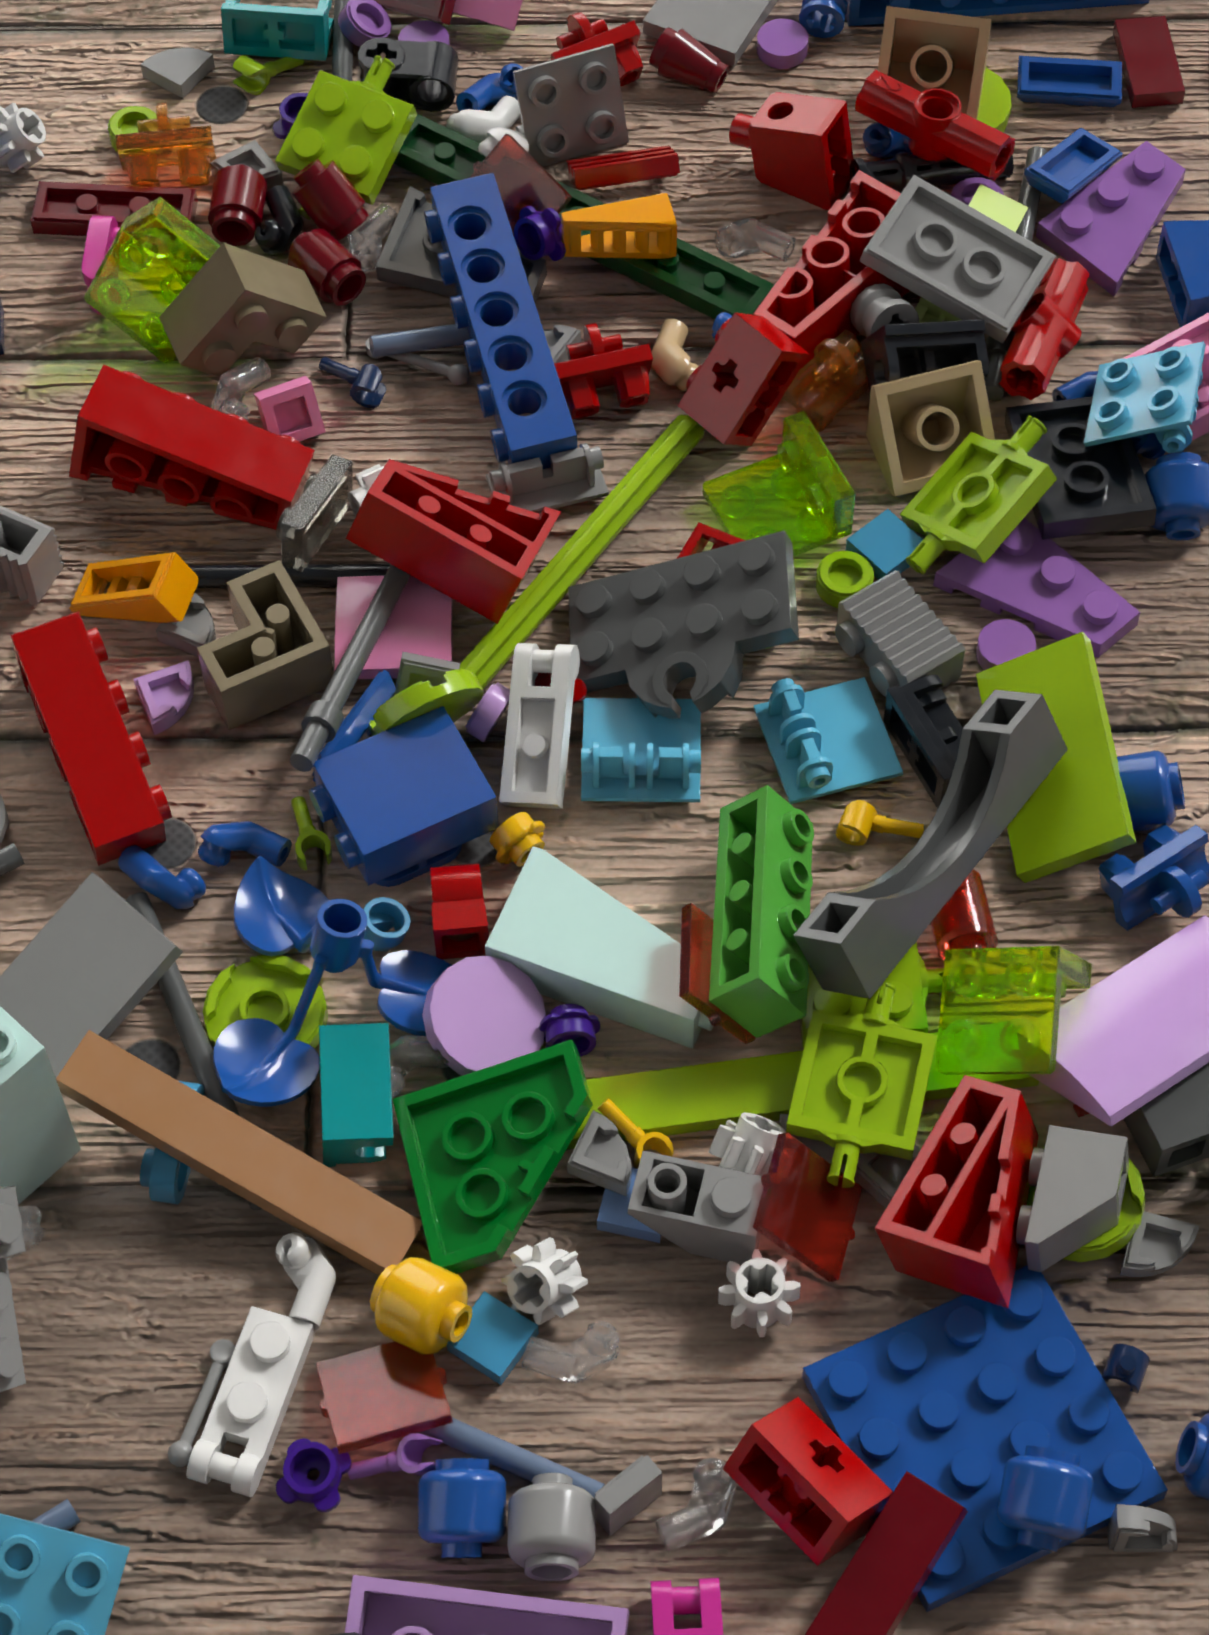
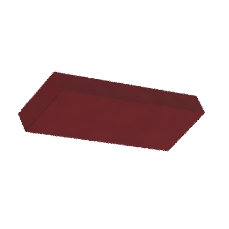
(67, 207)
(891, 1562)

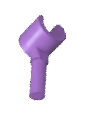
(406, 1458)

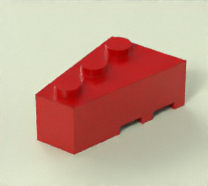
(450, 537)
(964, 1195)

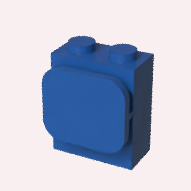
(404, 799)

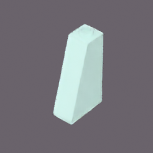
(593, 951)
(33, 1115)

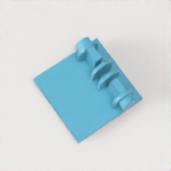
(1147, 397)
(826, 738)
(638, 756)
(56, 1580)

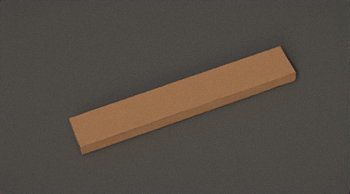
(237, 1154)

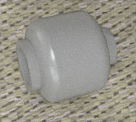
(551, 1527)

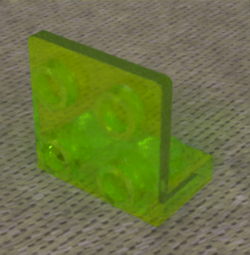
(146, 270)
(789, 492)
(1004, 1008)

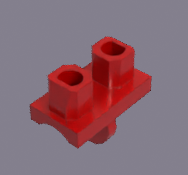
(586, 36)
(600, 364)

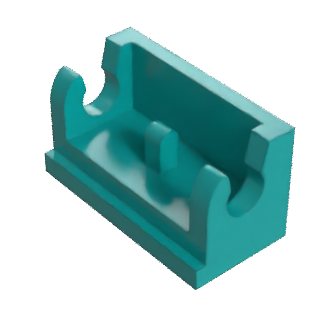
(277, 30)
(355, 1093)

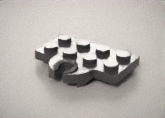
(685, 622)

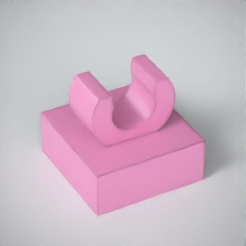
(291, 409)

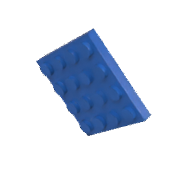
(965, 1395)

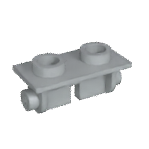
(571, 479)

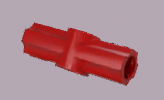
(935, 124)
(1045, 330)

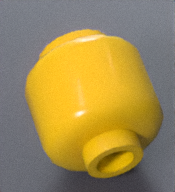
(421, 1305)

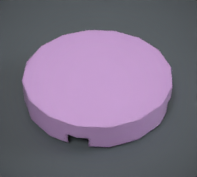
(483, 1014)

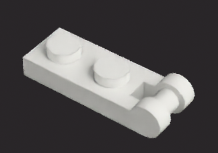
(538, 727)
(252, 1400)

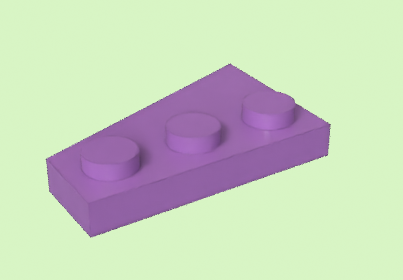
(1114, 215)
(1042, 586)

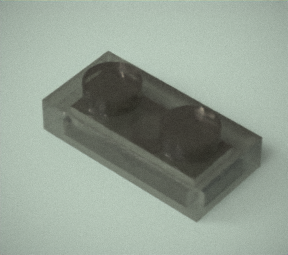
(315, 513)

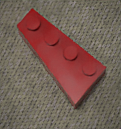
(818, 292)
(186, 450)
(89, 737)

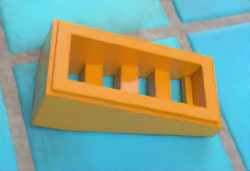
(622, 229)
(140, 589)

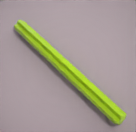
(583, 549)

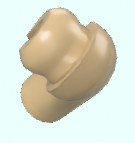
(669, 358)

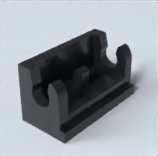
(918, 348)
(925, 731)

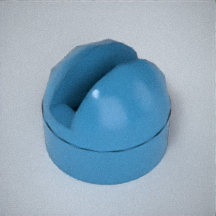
(382, 916)

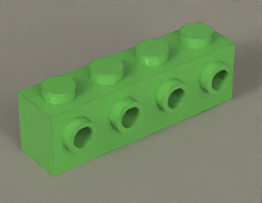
(758, 907)

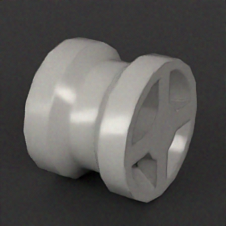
(878, 307)

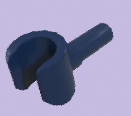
(366, 384)
(1127, 1365)

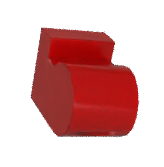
(458, 909)

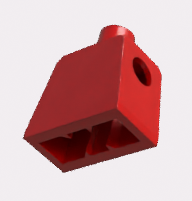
(799, 146)

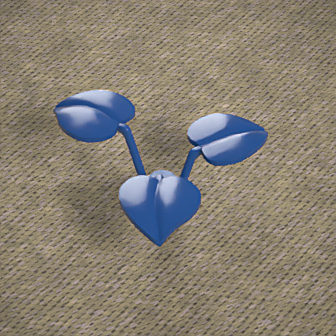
(280, 912)

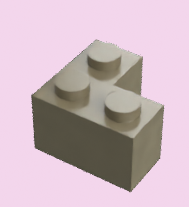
(236, 302)
(273, 654)

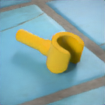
(862, 817)
(635, 1135)

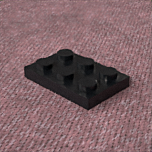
(1095, 485)

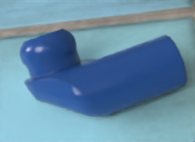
(489, 90)
(242, 836)

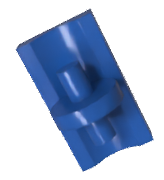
(1164, 879)

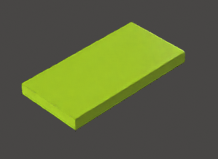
(1082, 801)

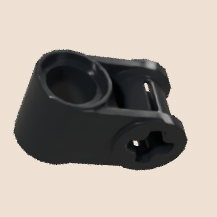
(422, 72)

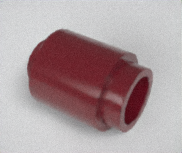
(329, 198)
(237, 204)
(328, 265)

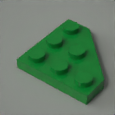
(488, 1148)

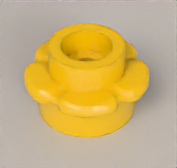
(516, 838)

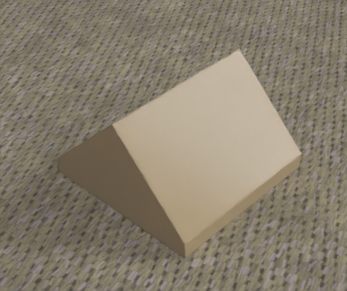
(936, 52)
(923, 421)

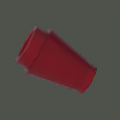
(687, 61)

